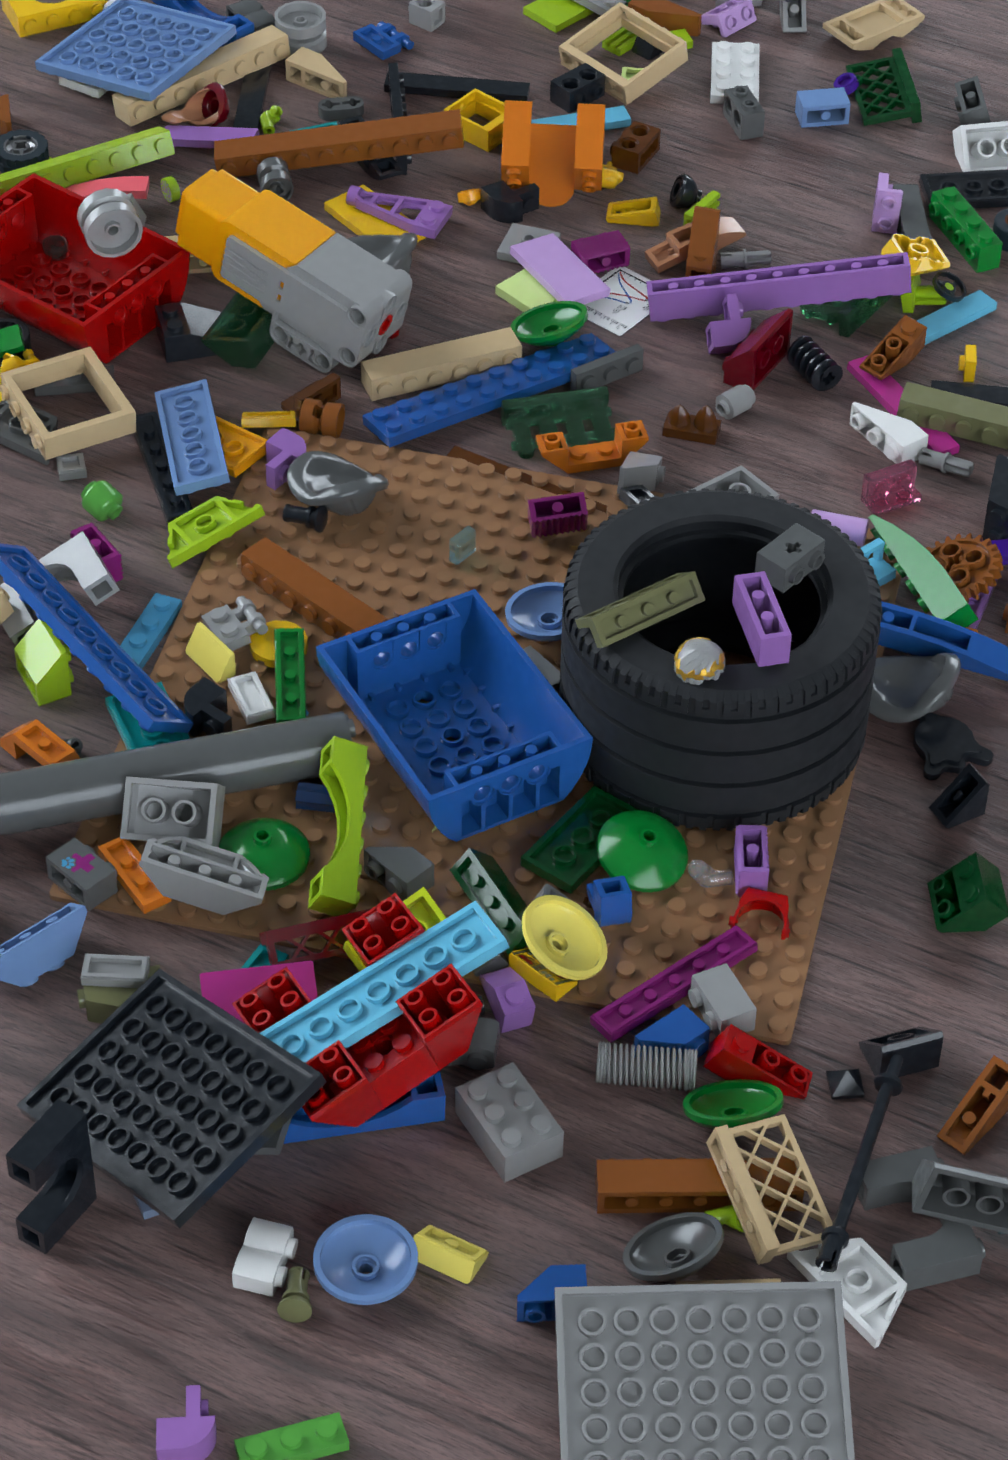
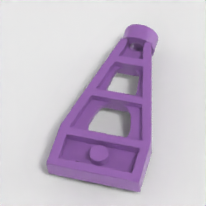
(427, 223)

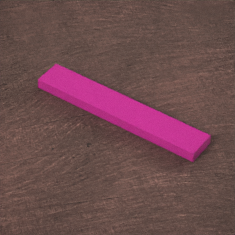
(888, 395)

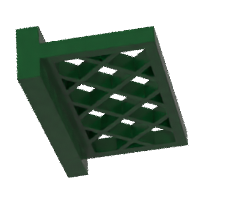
(902, 86)

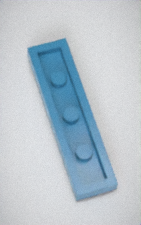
(151, 627)

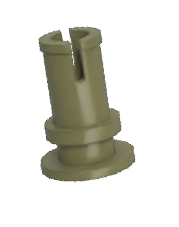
(295, 1301)

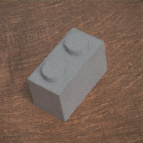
(722, 1000)

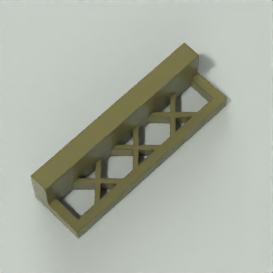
(643, 608)

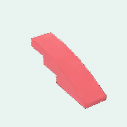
(128, 184)

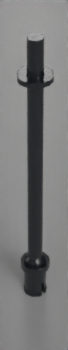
(835, 1236)

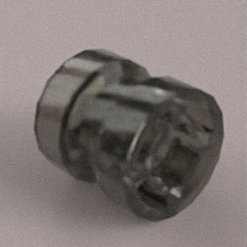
(57, 249)

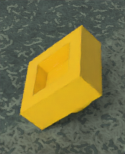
(968, 362)

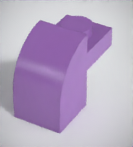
(726, 334)
(280, 453)
(187, 1436)

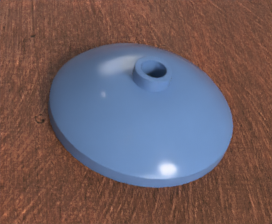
(537, 612)
(360, 1246)

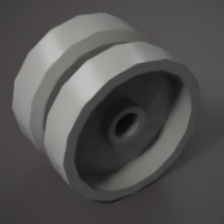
(304, 25)
(109, 223)

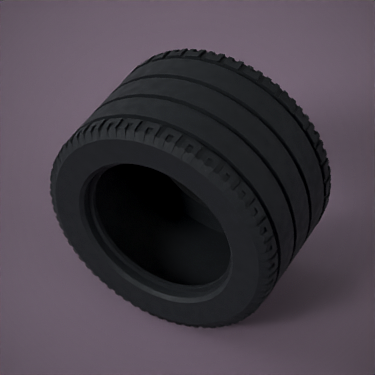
(757, 736)

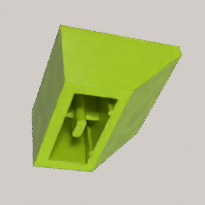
(44, 664)

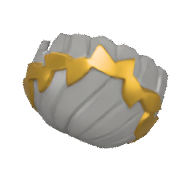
(699, 661)

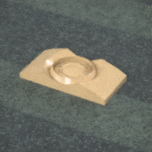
(874, 23)

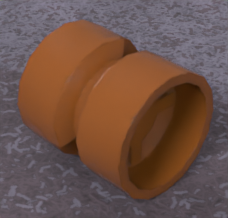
(322, 418)

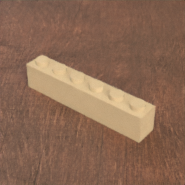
(438, 363)

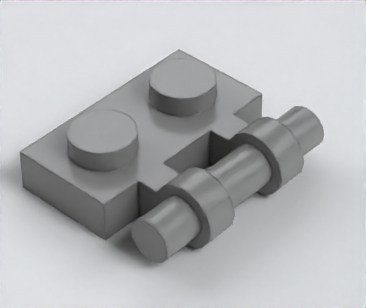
(227, 623)

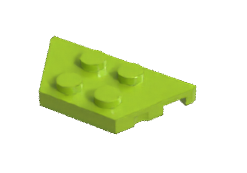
(206, 526)

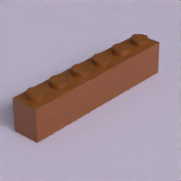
(306, 590)
(677, 1185)

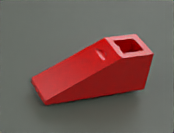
(741, 1056)

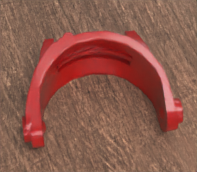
(763, 900)

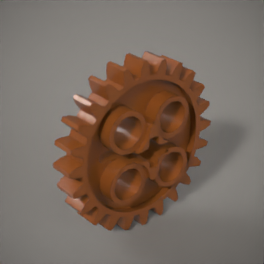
(969, 563)

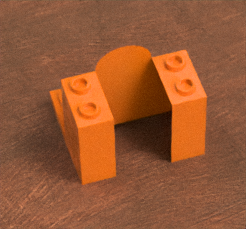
(553, 154)

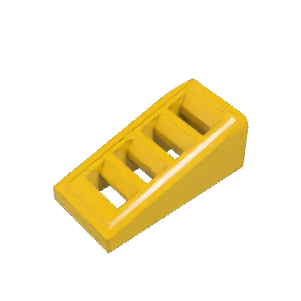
(635, 212)

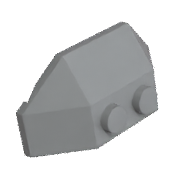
(203, 874)

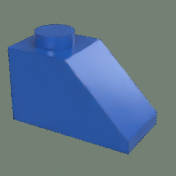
(675, 1030)

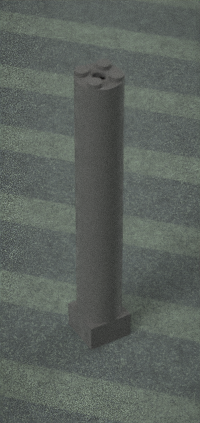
(234, 759)

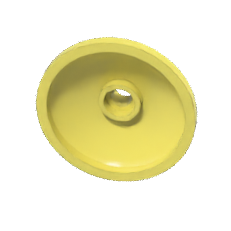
(564, 937)

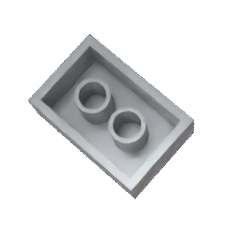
(509, 1122)

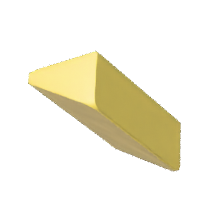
(211, 654)
(449, 1254)

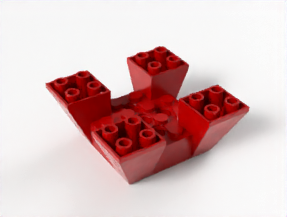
(396, 1057)

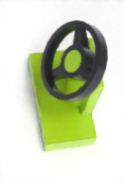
(932, 294)

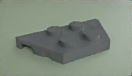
(13, 436)

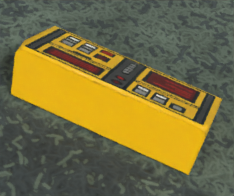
(531, 970)

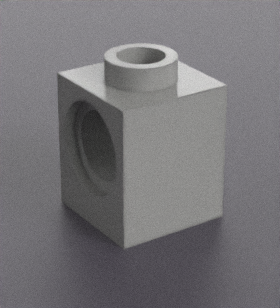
(427, 13)

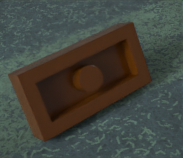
(698, 428)

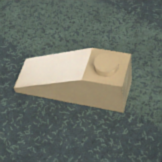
(315, 73)

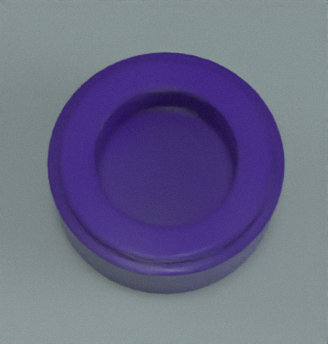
(848, 81)

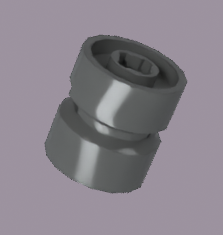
(275, 176)

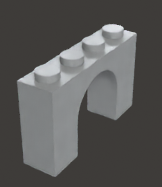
(70, 561)

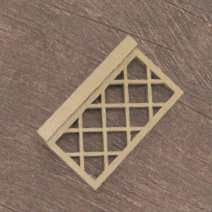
(743, 1188)

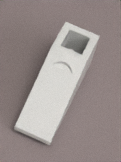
(891, 434)

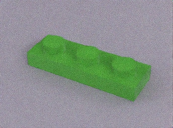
(296, 1441)

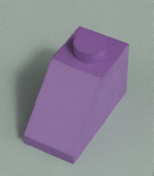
(508, 999)

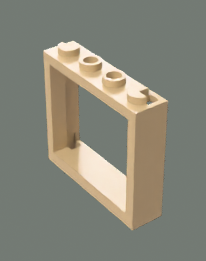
(573, 51)
(78, 436)

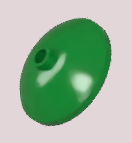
(550, 323)
(271, 846)
(644, 863)
(732, 1103)

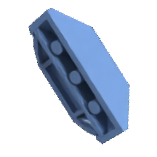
(42, 946)

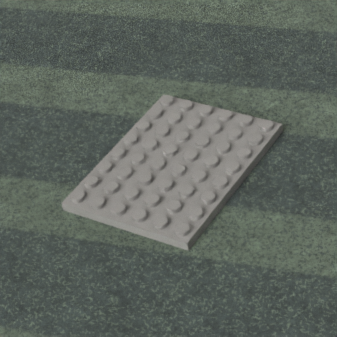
(703, 1372)

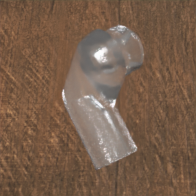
(707, 876)

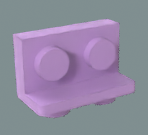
(730, 16)
(886, 206)

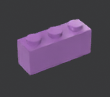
(761, 619)

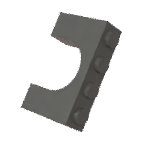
(928, 1260)

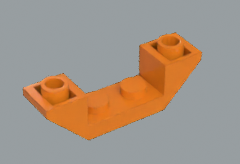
(595, 456)
(38, 743)

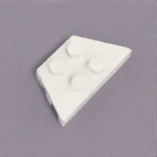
(868, 1286)

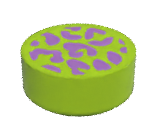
(170, 189)

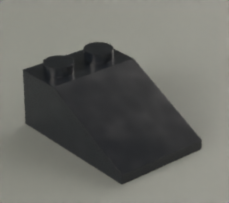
(181, 330)

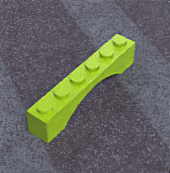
(343, 774)

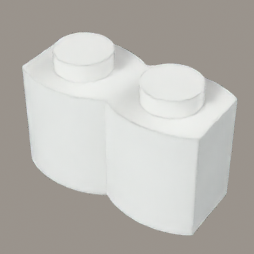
(264, 1256)

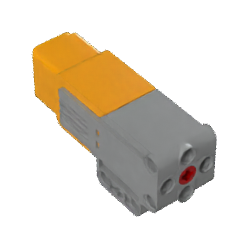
(322, 289)

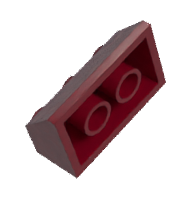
(759, 352)

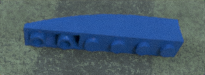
(928, 636)

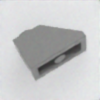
(793, 16)
(641, 469)

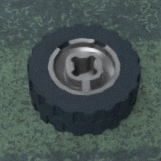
(22, 149)

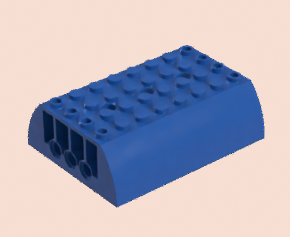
(513, 730)

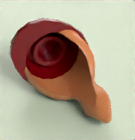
(203, 108)

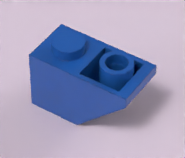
(537, 1300)

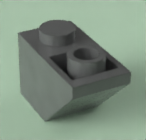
(399, 869)

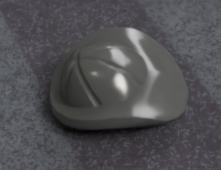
(391, 249)
(332, 481)
(912, 685)

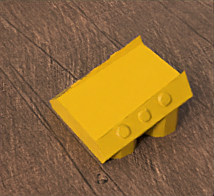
(923, 253)

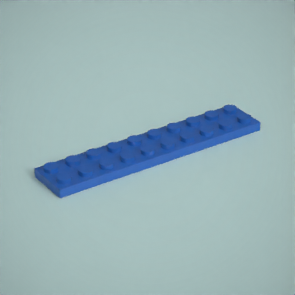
(483, 391)
(90, 642)

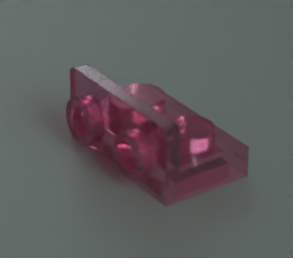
(890, 488)

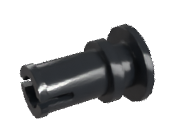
(310, 516)

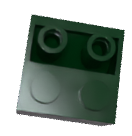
(968, 896)

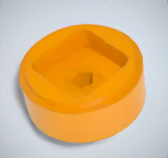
(469, 196)

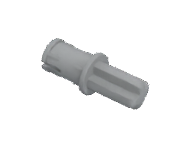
(744, 258)
(946, 462)

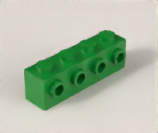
(965, 229)

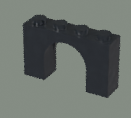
(58, 1153)

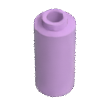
(853, 526)

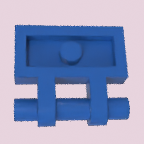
(382, 40)

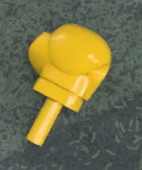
(611, 176)

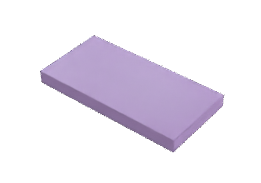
(559, 270)

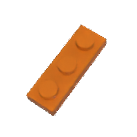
(126, 860)

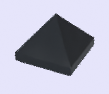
(845, 1084)

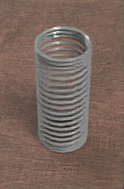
(646, 1070)

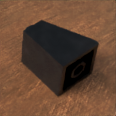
(997, 508)

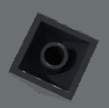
(917, 1046)

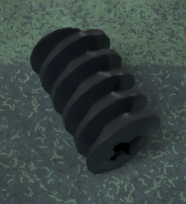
(814, 364)

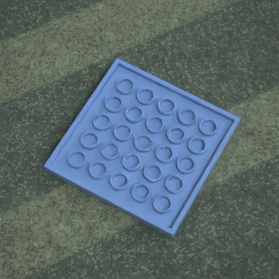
(136, 48)

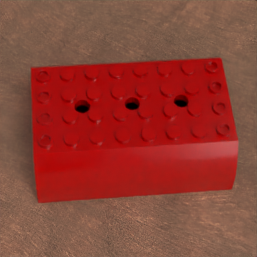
(84, 295)

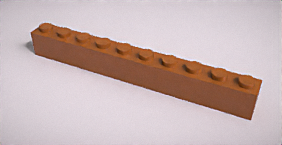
(343, 143)

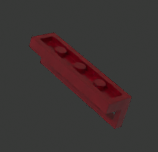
(305, 930)

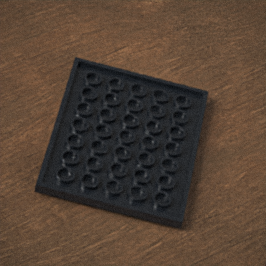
(176, 1095)

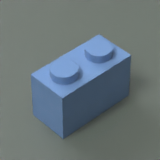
(822, 107)

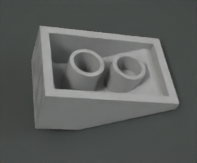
(172, 809)

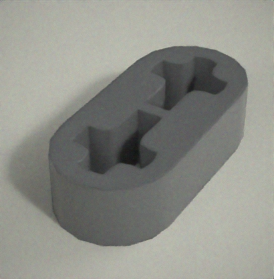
(340, 108)

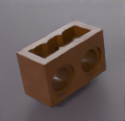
(635, 147)

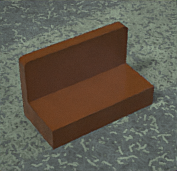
(325, 389)

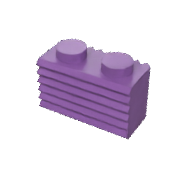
(751, 858)

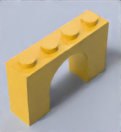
(35, 17)

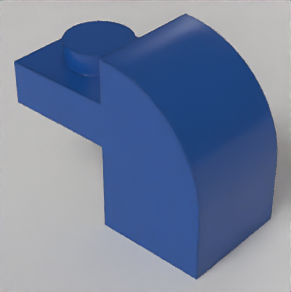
(610, 900)

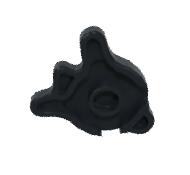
(947, 745)

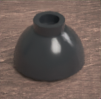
(684, 192)

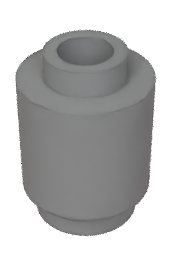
(735, 401)

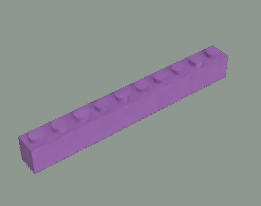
(781, 286)

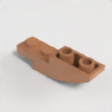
(676, 245)

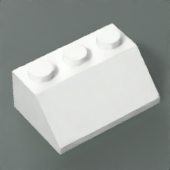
(982, 146)

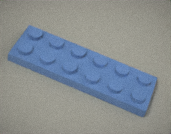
(191, 437)

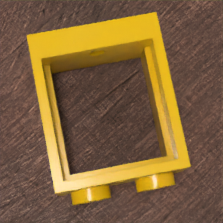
(480, 103)

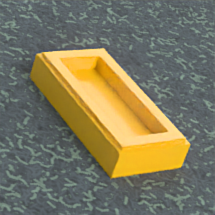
(268, 419)

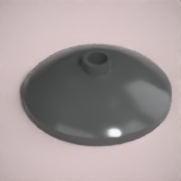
(673, 1247)

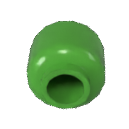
(102, 500)

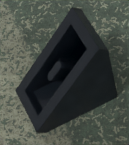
(962, 798)

